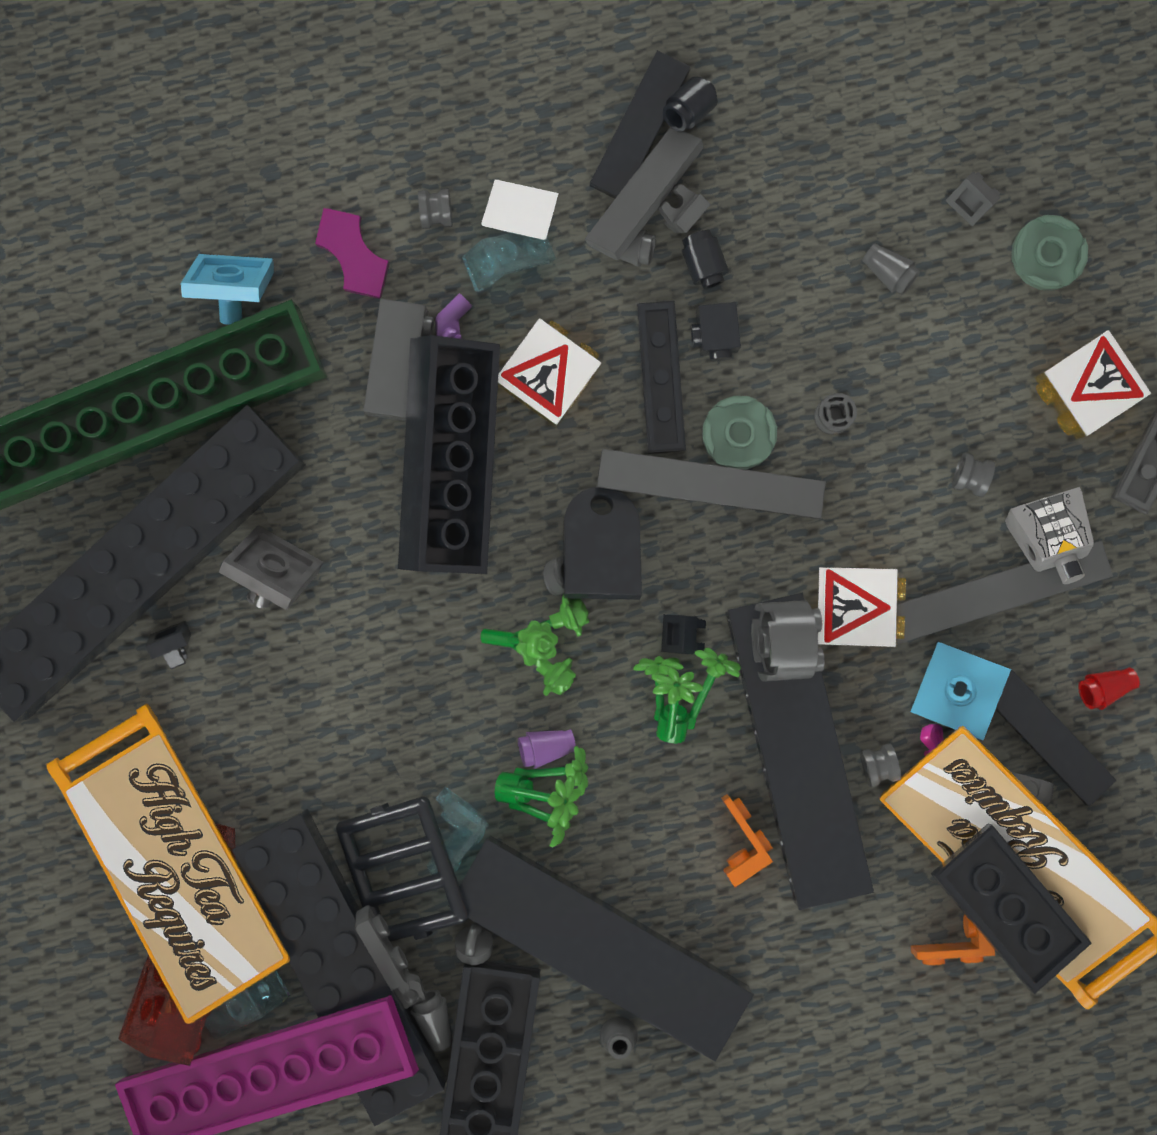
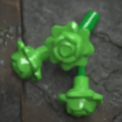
(538, 644)

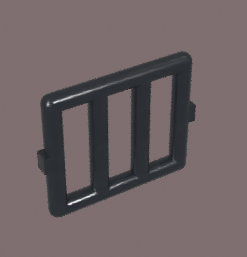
(432, 842)

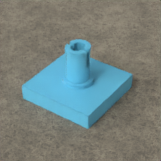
(229, 281)
(960, 690)

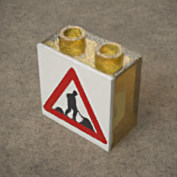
(549, 372)
(1091, 386)
(861, 606)

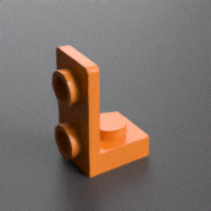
(744, 863)
(967, 951)

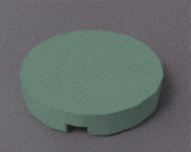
(1046, 264)
(733, 444)

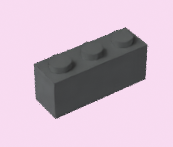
(390, 357)

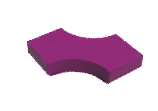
(342, 237)

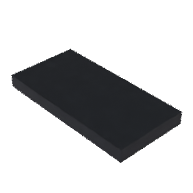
(1011, 908)

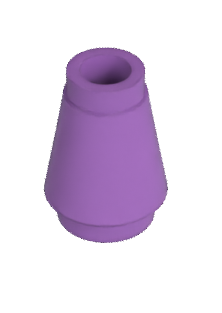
(545, 746)

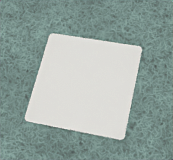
(520, 209)

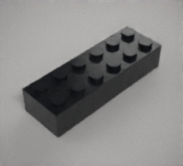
(448, 455)

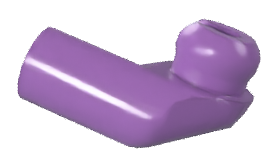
(448, 319)

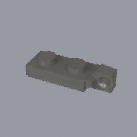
(389, 959)

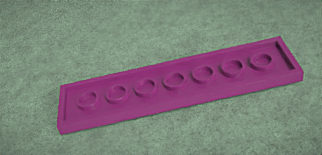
(271, 1073)

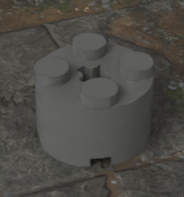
(787, 640)

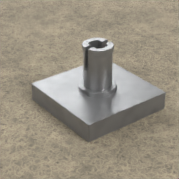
(270, 568)

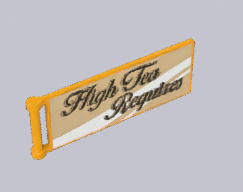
(965, 788)
(170, 868)

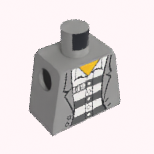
(1054, 533)

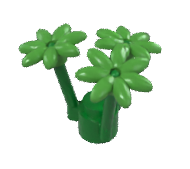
(673, 718)
(518, 790)

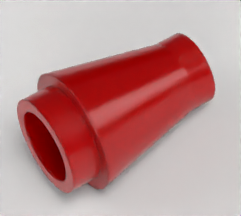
(1105, 688)

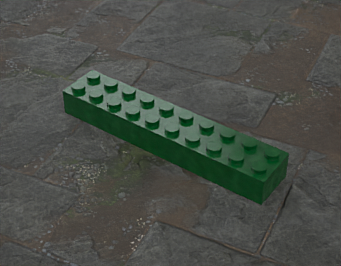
(155, 401)

